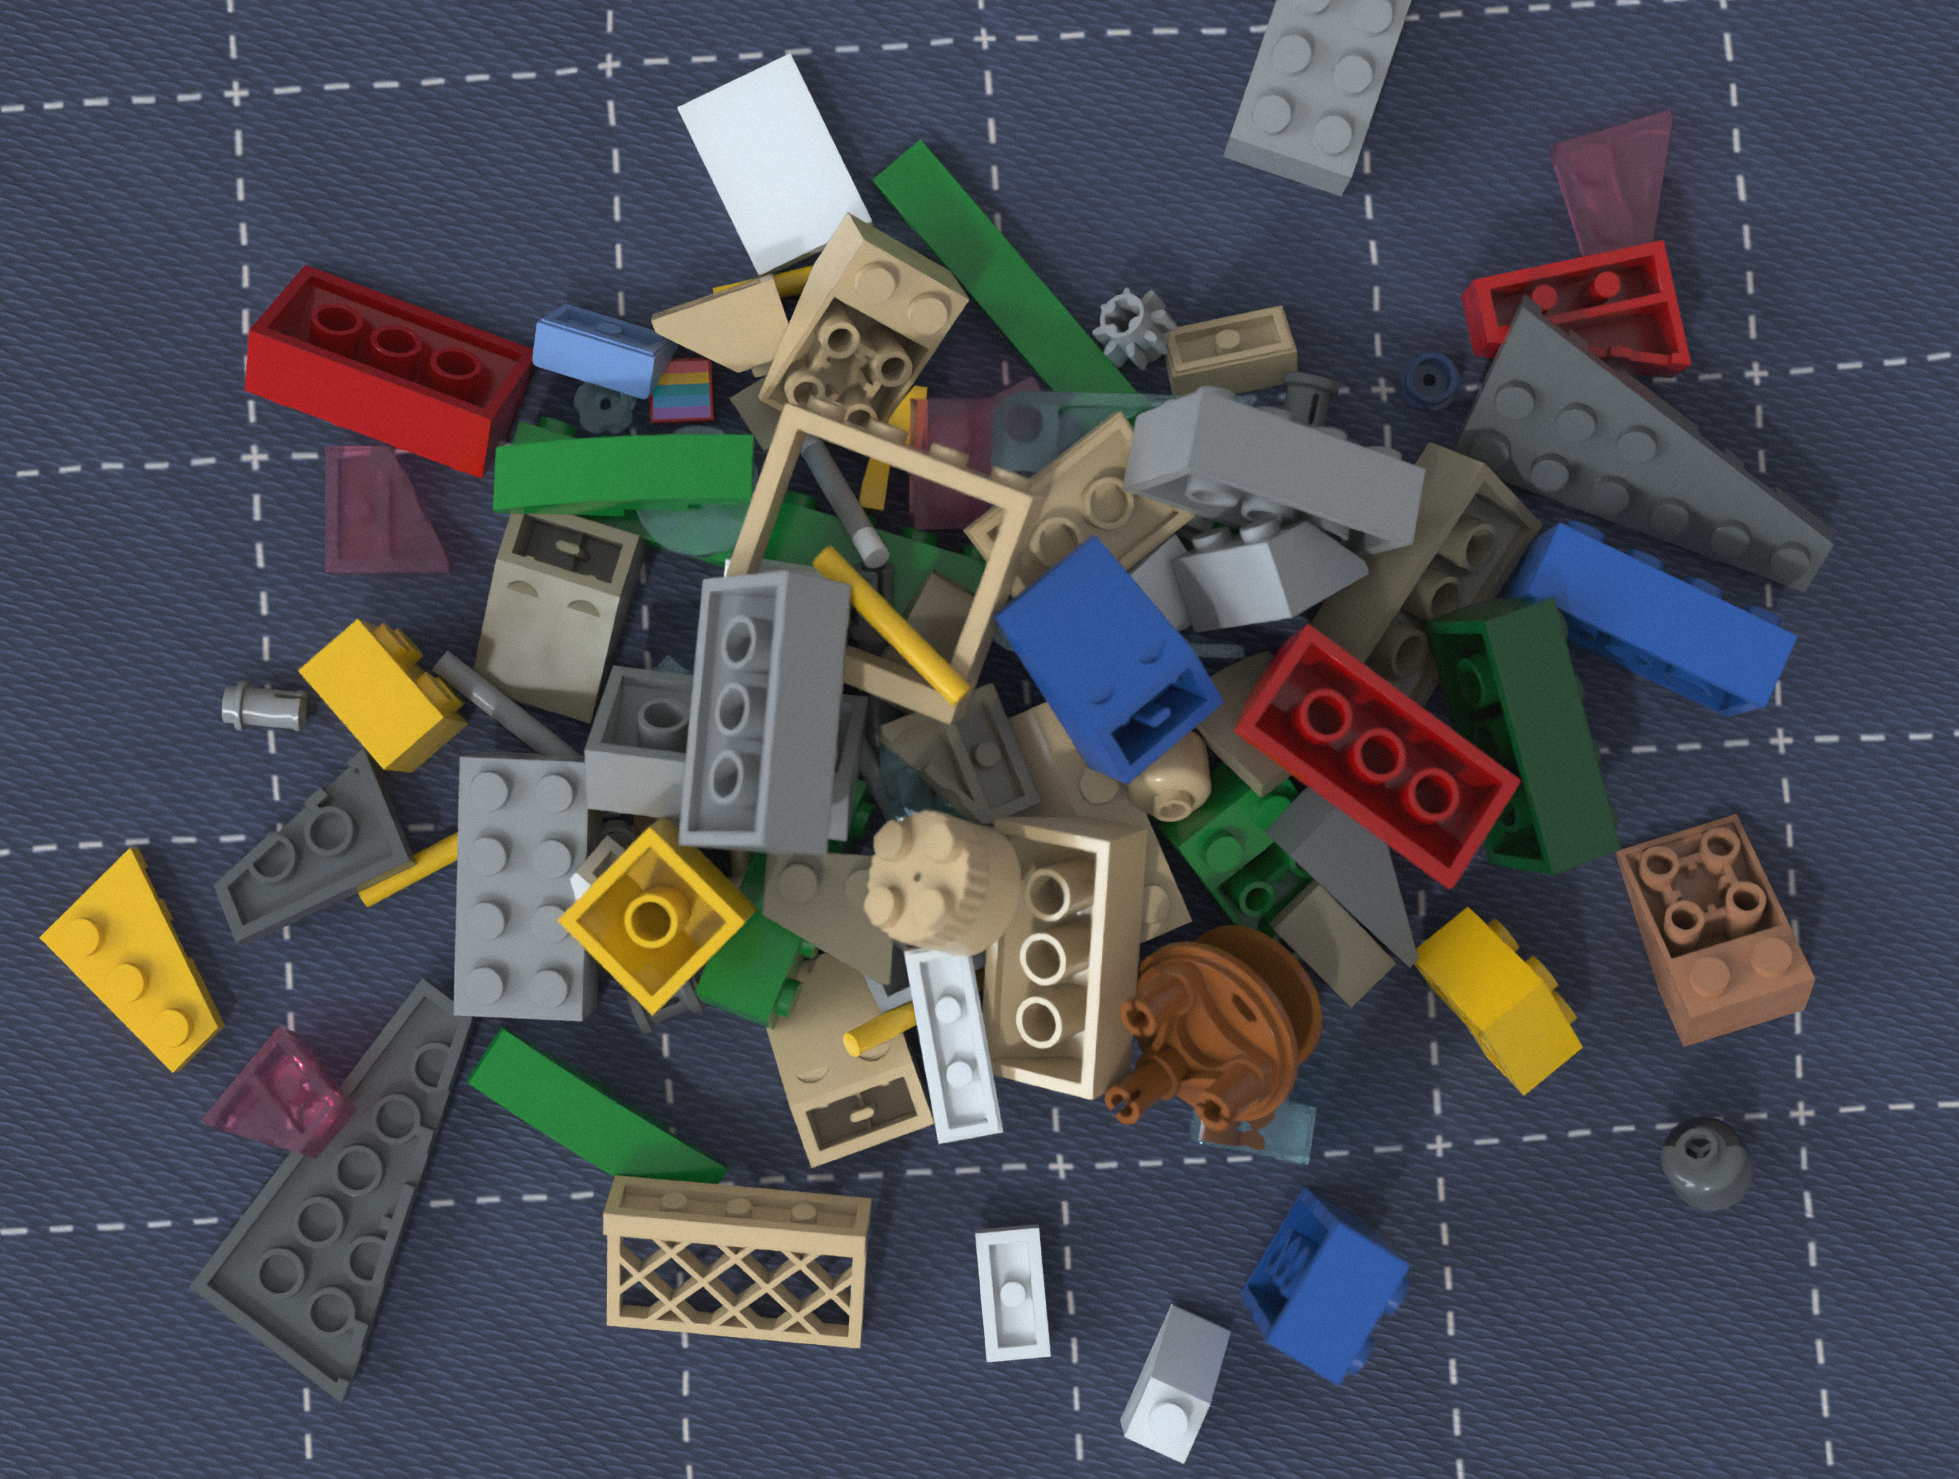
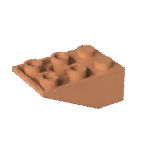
(1714, 931)

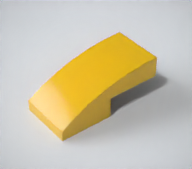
(875, 479)

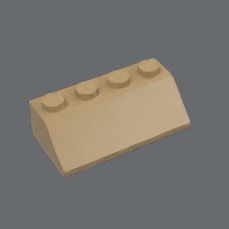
(1067, 955)

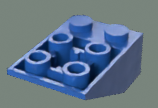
(1107, 662)

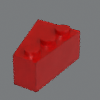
(1611, 299)

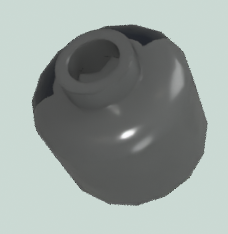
(1707, 1163)

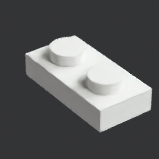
(1012, 1293)

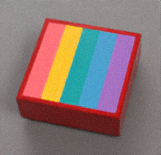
(684, 394)

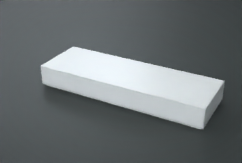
(953, 1044)

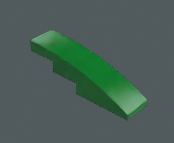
(624, 474)
(586, 1115)

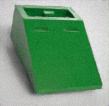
(1233, 855)

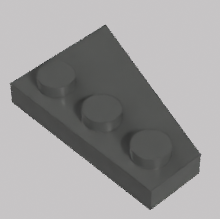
(322, 856)

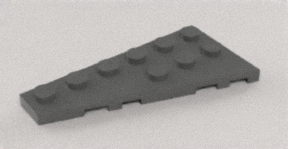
(1613, 448)
(326, 1230)

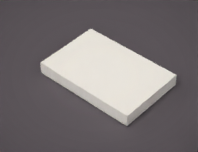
(773, 164)

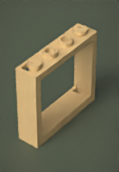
(940, 465)

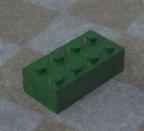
(1522, 706)

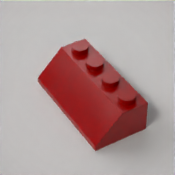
(388, 370)
(1375, 754)

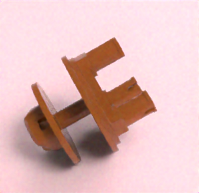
(1218, 1027)

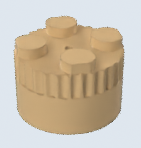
(942, 883)

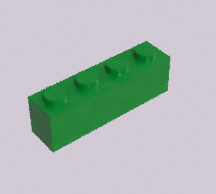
(759, 962)

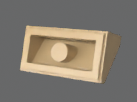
(1232, 353)

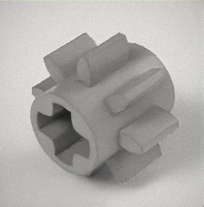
(1134, 328)

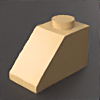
(731, 327)

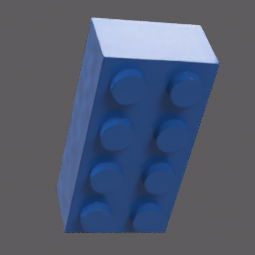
(1654, 622)
(1324, 1287)

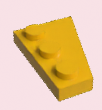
(133, 961)

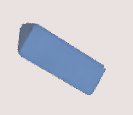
(602, 350)

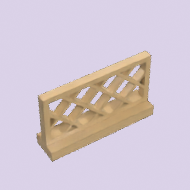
(738, 1223)

